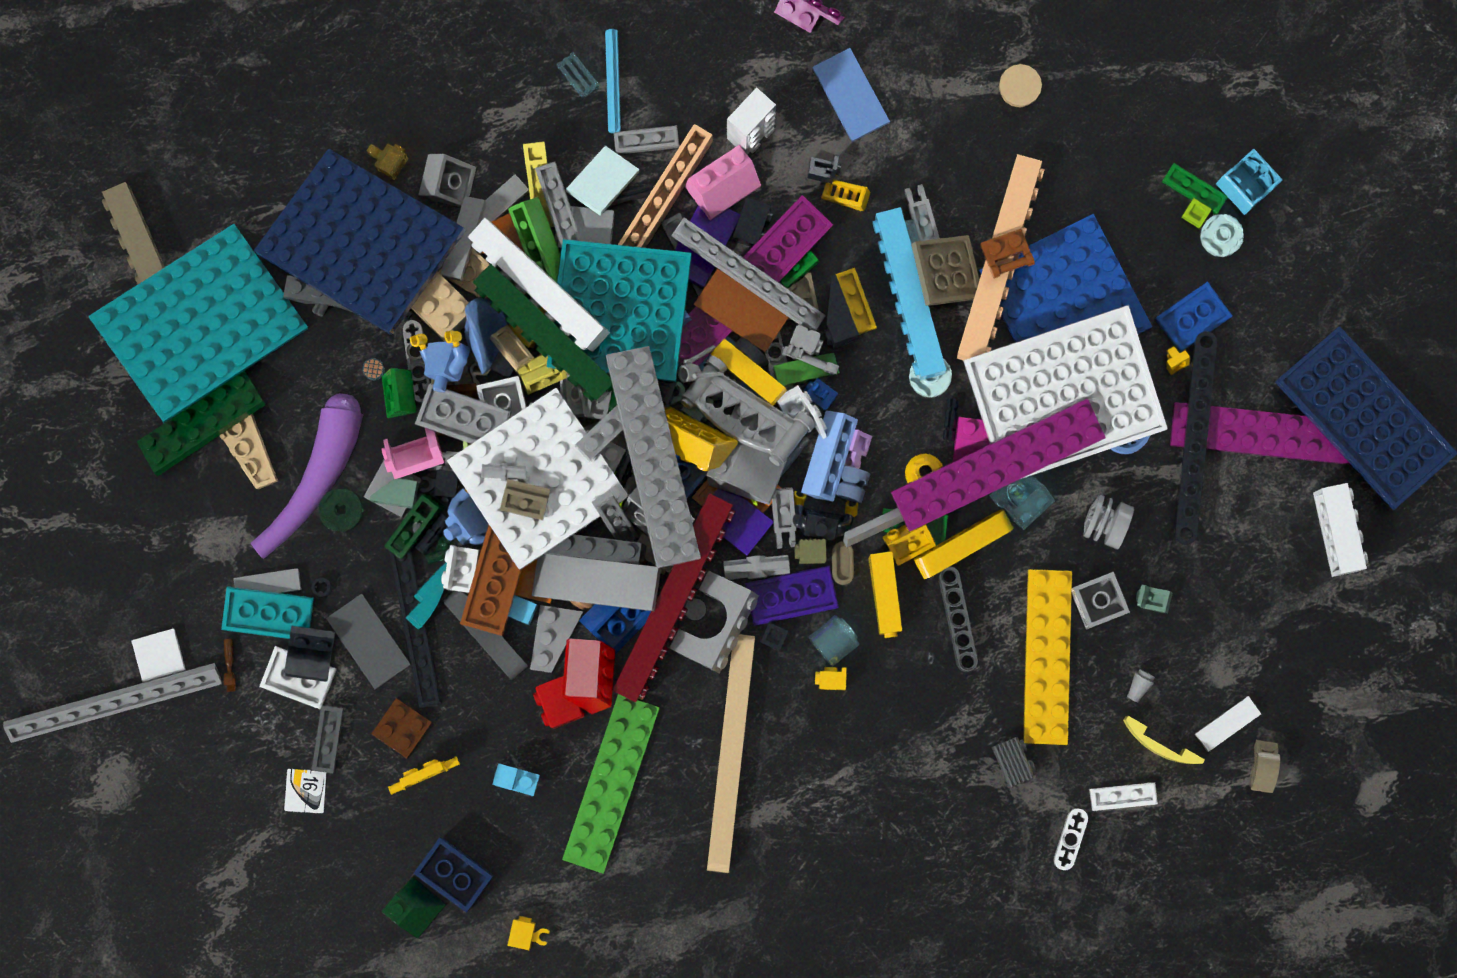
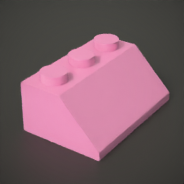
(723, 182)

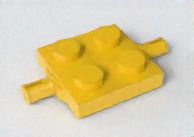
(430, 769)

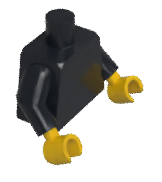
(820, 523)

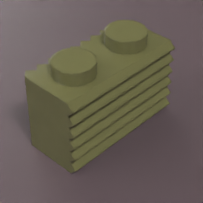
(810, 551)

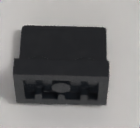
(309, 653)

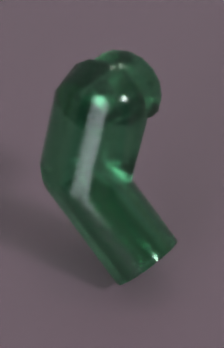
(440, 552)

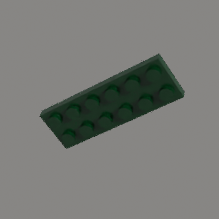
(201, 423)

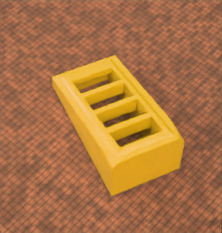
(863, 191)

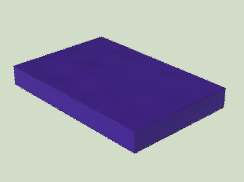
(747, 524)

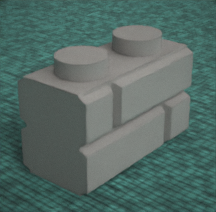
(806, 340)

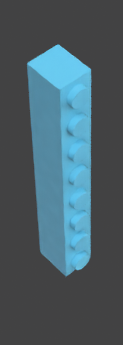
(906, 285)

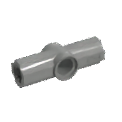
(756, 567)

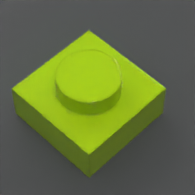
(1196, 213)

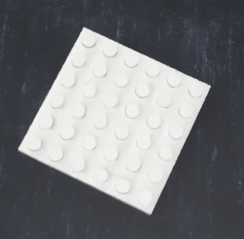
(544, 442)

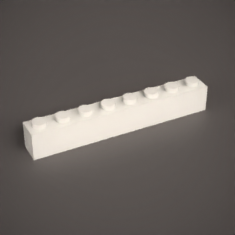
(538, 285)

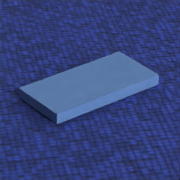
(851, 95)

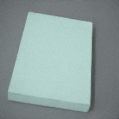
(602, 180)

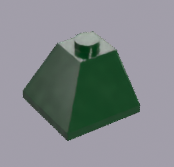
(413, 907)

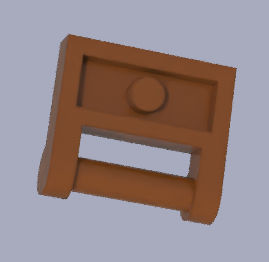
(1005, 247)

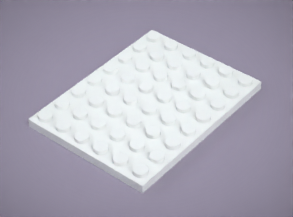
(1062, 367)

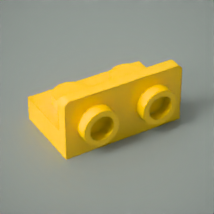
(908, 544)

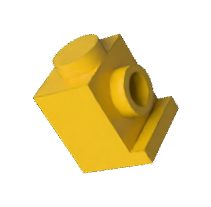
(831, 679)

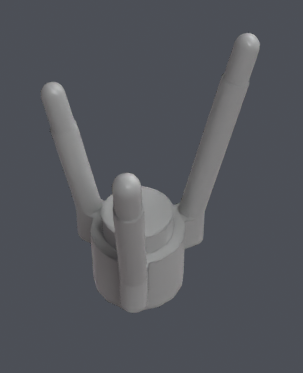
(690, 372)

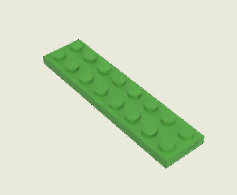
(610, 784)

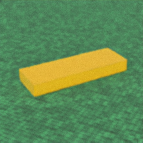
(856, 300)

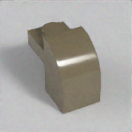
(1266, 766)

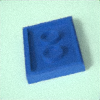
(1192, 315)

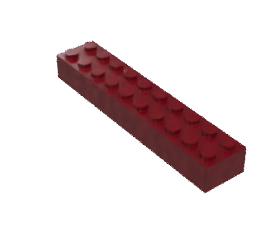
(672, 602)

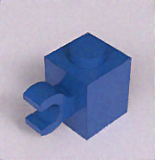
(820, 394)

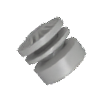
(1108, 521)

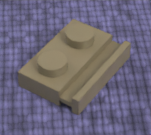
(525, 499)

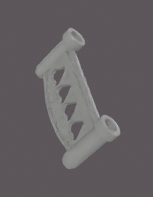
(788, 430)

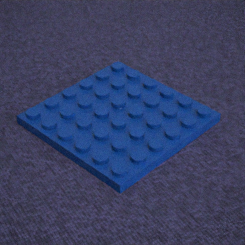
(1069, 283)

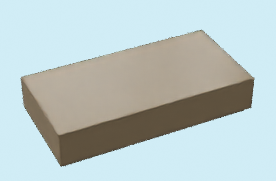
(511, 347)

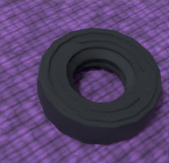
(752, 352)

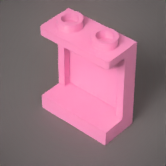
(413, 455)

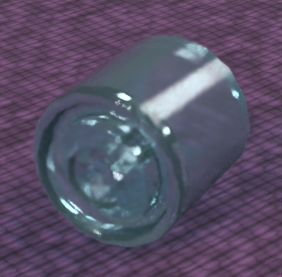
(834, 640)

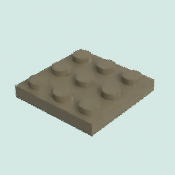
(946, 269)

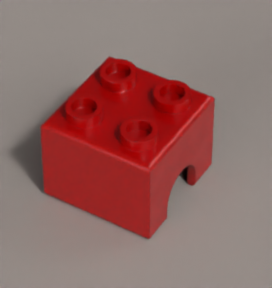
(556, 708)

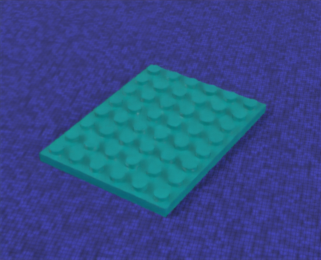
(198, 323)

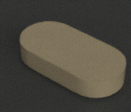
(842, 563)

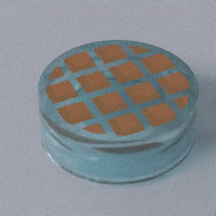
(373, 369)

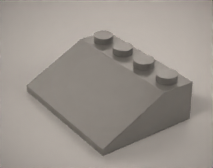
(746, 469)

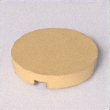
(1020, 85)

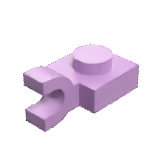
(858, 448)

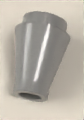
(1140, 685)

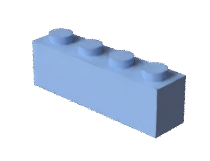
(829, 456)

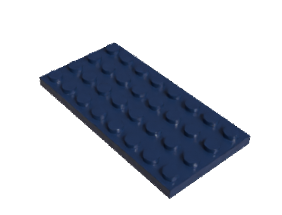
(1366, 418)

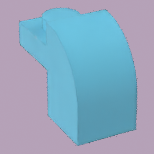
(516, 779)

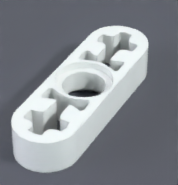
(1069, 821)

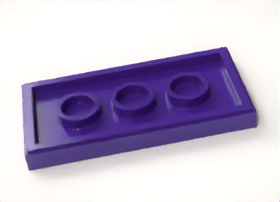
(720, 229)
(793, 595)

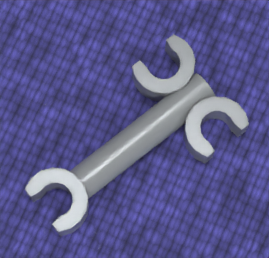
(800, 355)

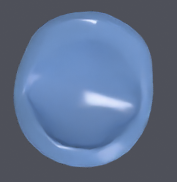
(480, 325)

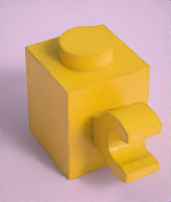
(523, 933)

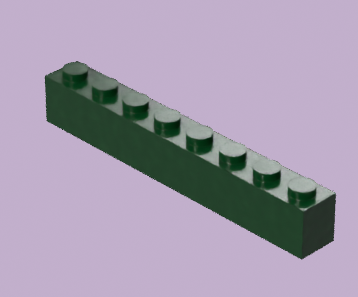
(544, 333)

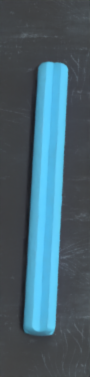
(613, 87)

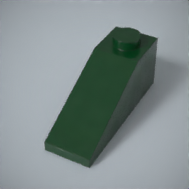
(414, 525)

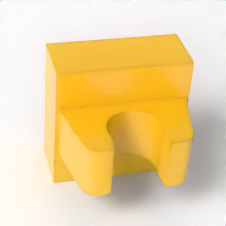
(1176, 360)

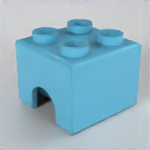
(1249, 181)

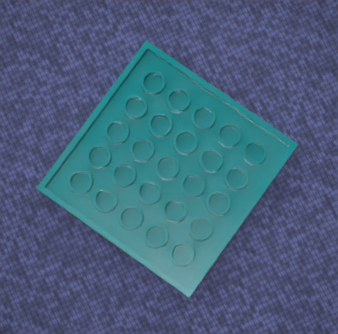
(633, 295)

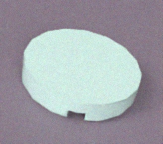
(1222, 235)
(932, 386)

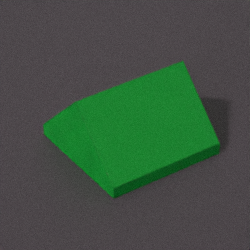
(398, 392)

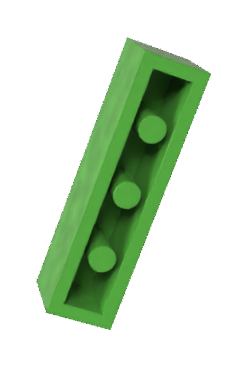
(536, 235)

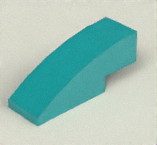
(428, 599)

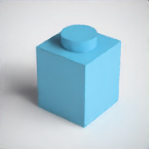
(522, 610)

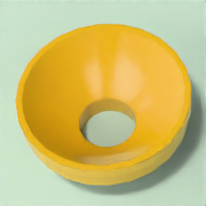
(917, 462)

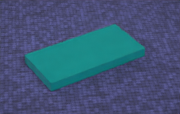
(265, 612)

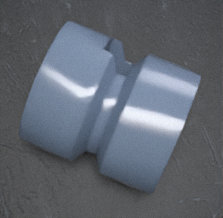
(852, 484)

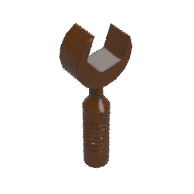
(229, 677)

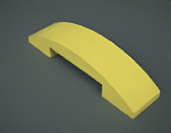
(535, 157)
(1138, 730)

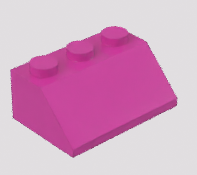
(969, 437)

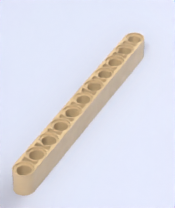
(731, 755)

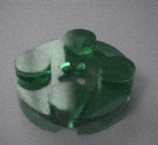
(339, 498)

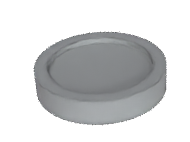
(696, 609)

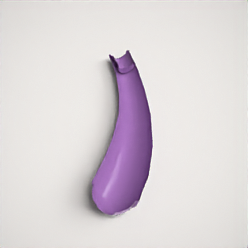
(333, 445)

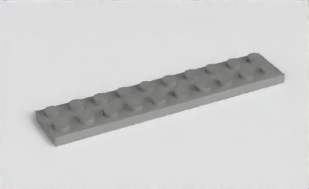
(653, 457)

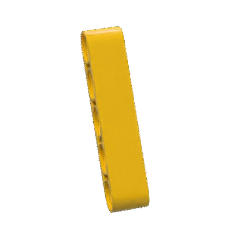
(963, 544)

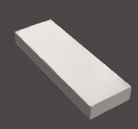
(1227, 724)
(1123, 796)

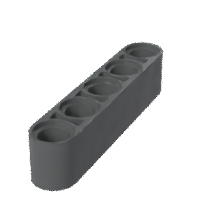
(956, 630)
(492, 643)

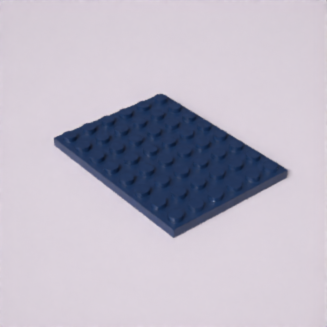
(360, 241)

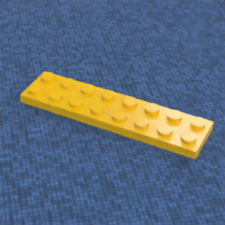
(1047, 657)

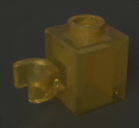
(389, 160)

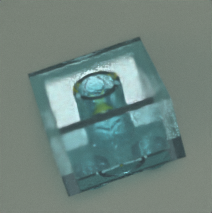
(1023, 500)

